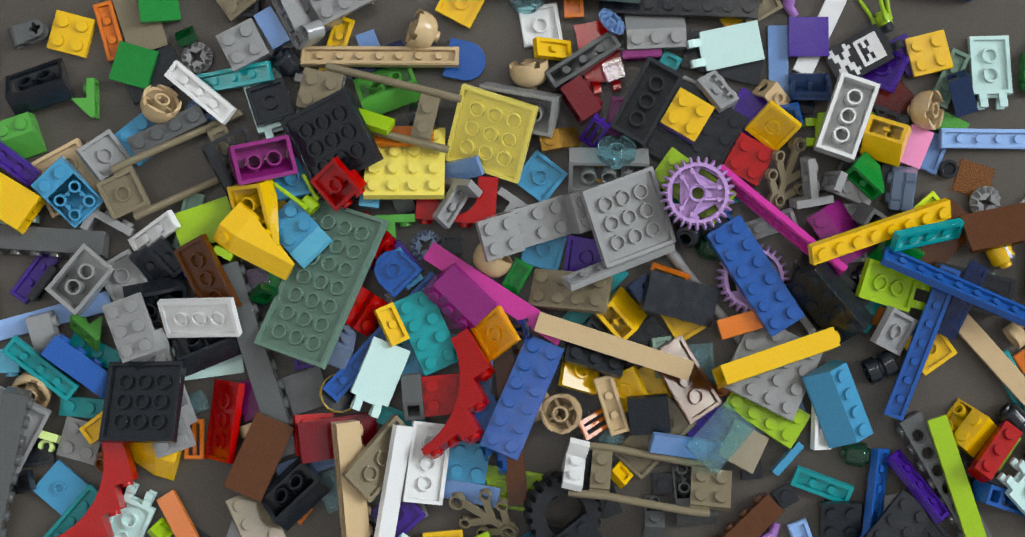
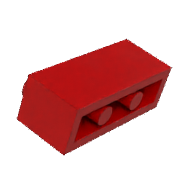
(994, 452)

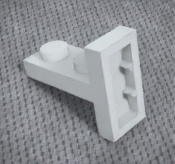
(574, 464)

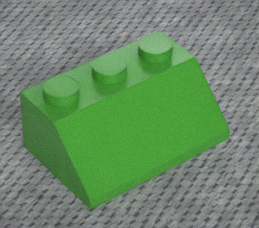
(385, 98)
(23, 135)

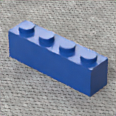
(76, 363)

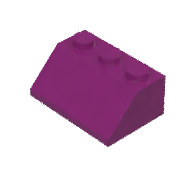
(262, 160)
(833, 221)
(459, 297)

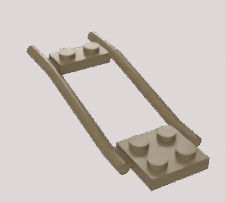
(320, 84)
(124, 191)
(706, 487)

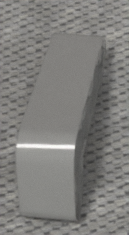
(297, 23)

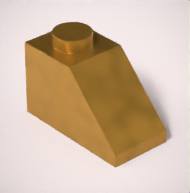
(561, 140)

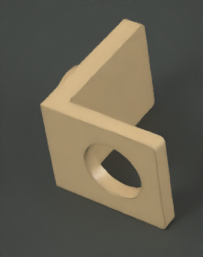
(772, 91)

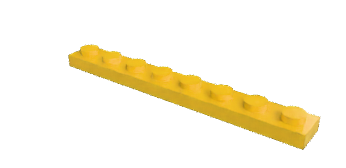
(877, 231)

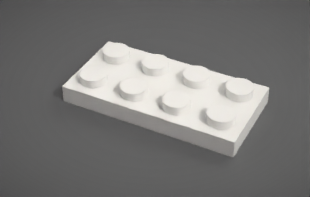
(199, 317)
(425, 476)

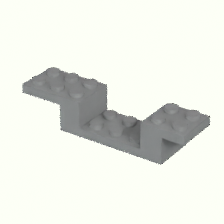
(248, 44)
(531, 225)
(140, 342)

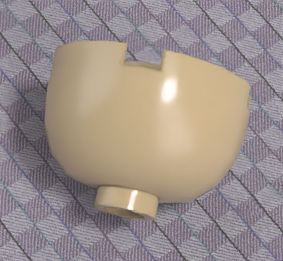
(422, 31)
(529, 73)
(159, 104)
(926, 110)
(494, 268)
(39, 391)
(561, 413)

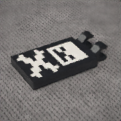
(863, 51)

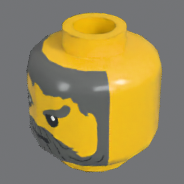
(1001, 256)

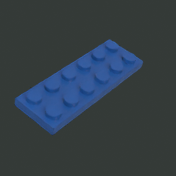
(755, 276)
(522, 397)

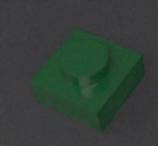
(186, 36)
(263, 294)

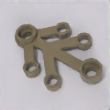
(778, 194)
(485, 516)

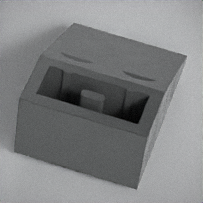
(681, 494)

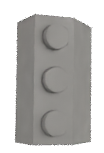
(655, 33)

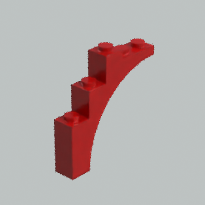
(471, 397)
(117, 470)

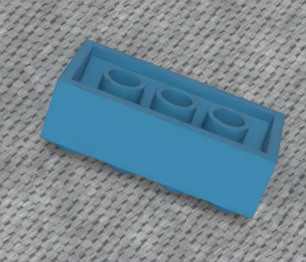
(837, 404)

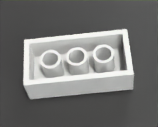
(846, 117)

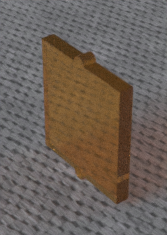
(971, 177)

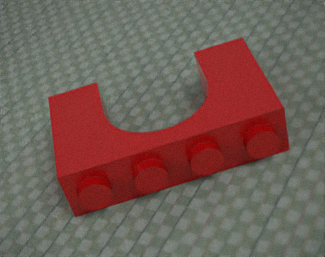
(483, 206)

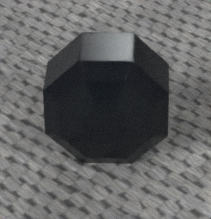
(948, 169)

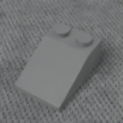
(80, 280)

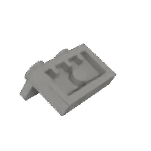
(717, 91)

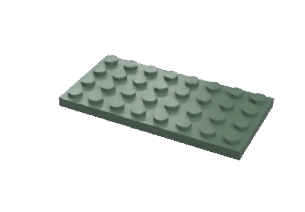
(318, 298)

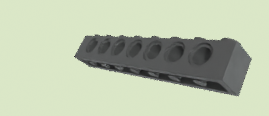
(905, 428)

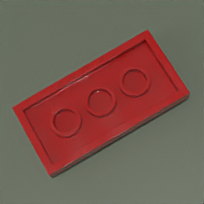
(224, 421)

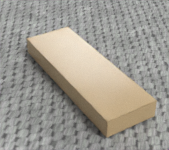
(611, 405)

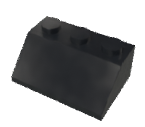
(38, 87)
(154, 291)
(204, 351)
(294, 493)

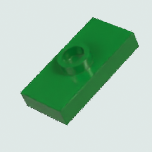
(517, 276)

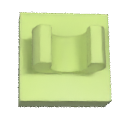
(48, 438)

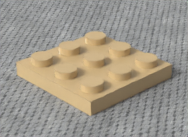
(69, 152)

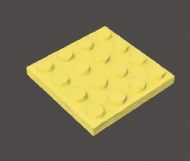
(494, 130)
(408, 172)

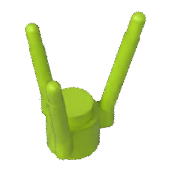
(882, 17)
(308, 203)

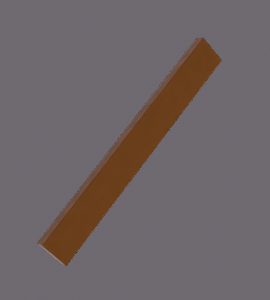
(516, 473)

